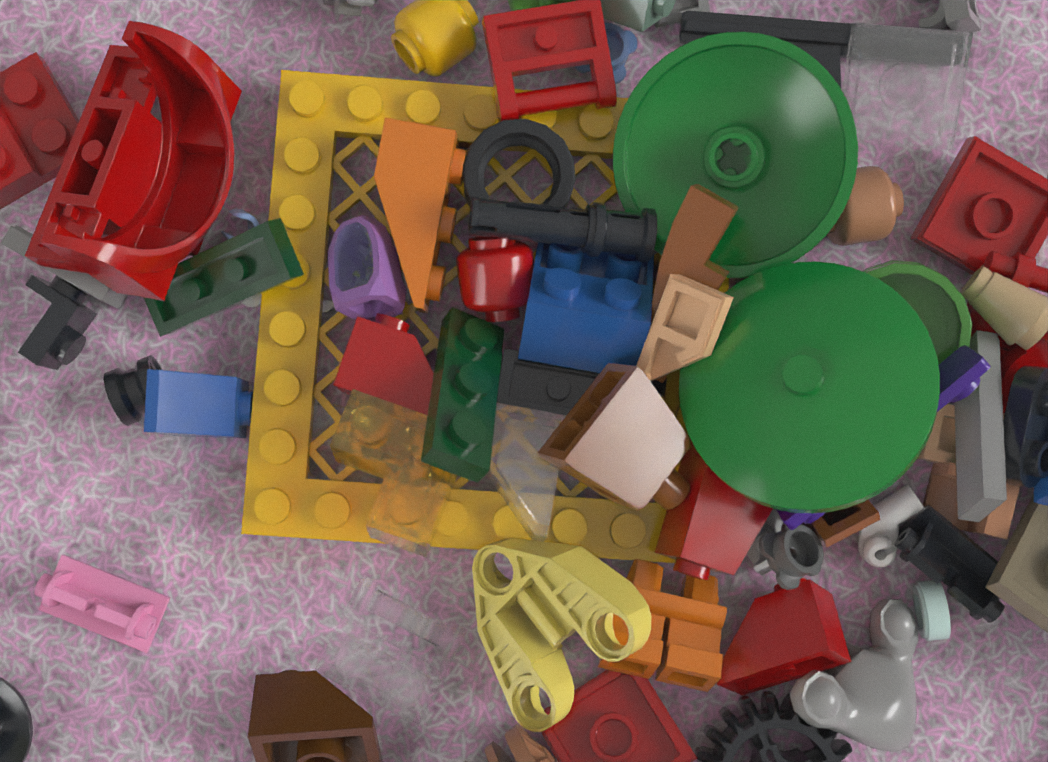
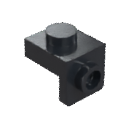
(60, 331)

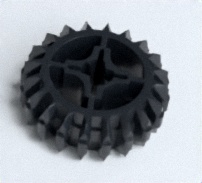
(754, 726)

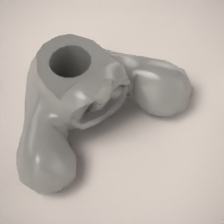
(873, 693)

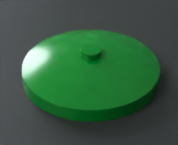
(751, 126)
(813, 389)

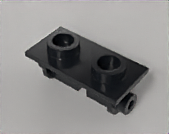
(953, 558)

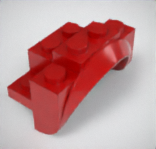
(141, 178)

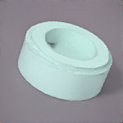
(931, 610)

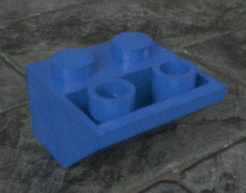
(586, 308)

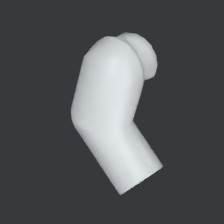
(878, 539)

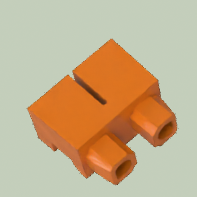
(690, 628)

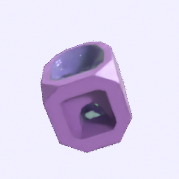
(365, 270)

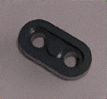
(1027, 427)

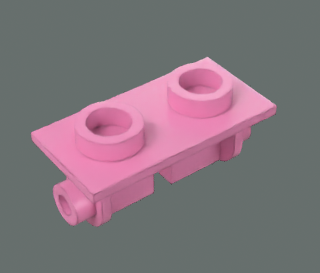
(102, 603)

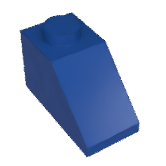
(197, 404)

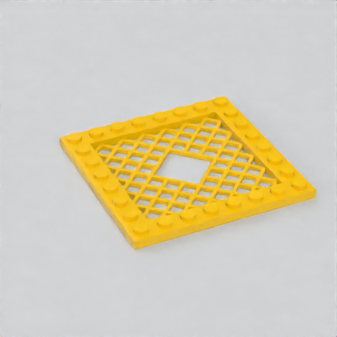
(277, 487)

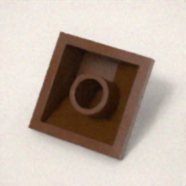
(308, 720)

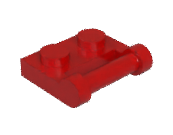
(547, 41)

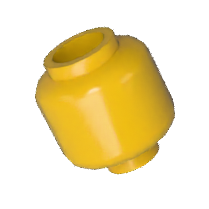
(435, 34)

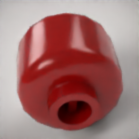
(495, 276)

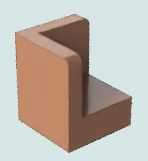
(942, 496)

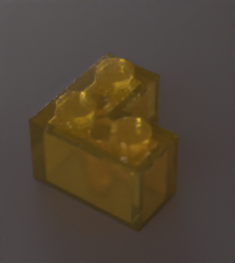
(389, 445)

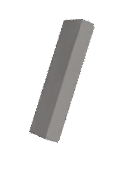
(981, 438)

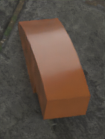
(692, 241)

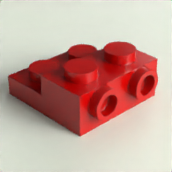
(33, 127)

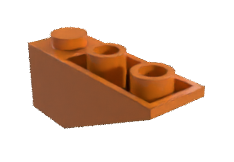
(414, 185)

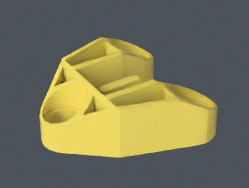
(548, 600)

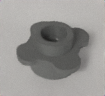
(792, 554)

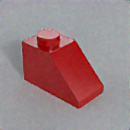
(386, 364)
(784, 639)

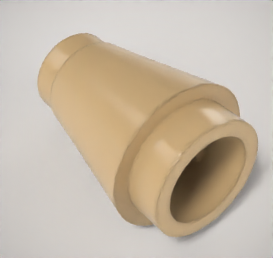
(1008, 307)

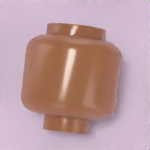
(870, 209)

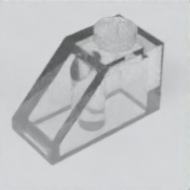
(519, 471)

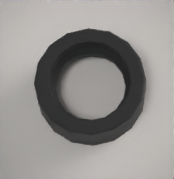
(520, 133)

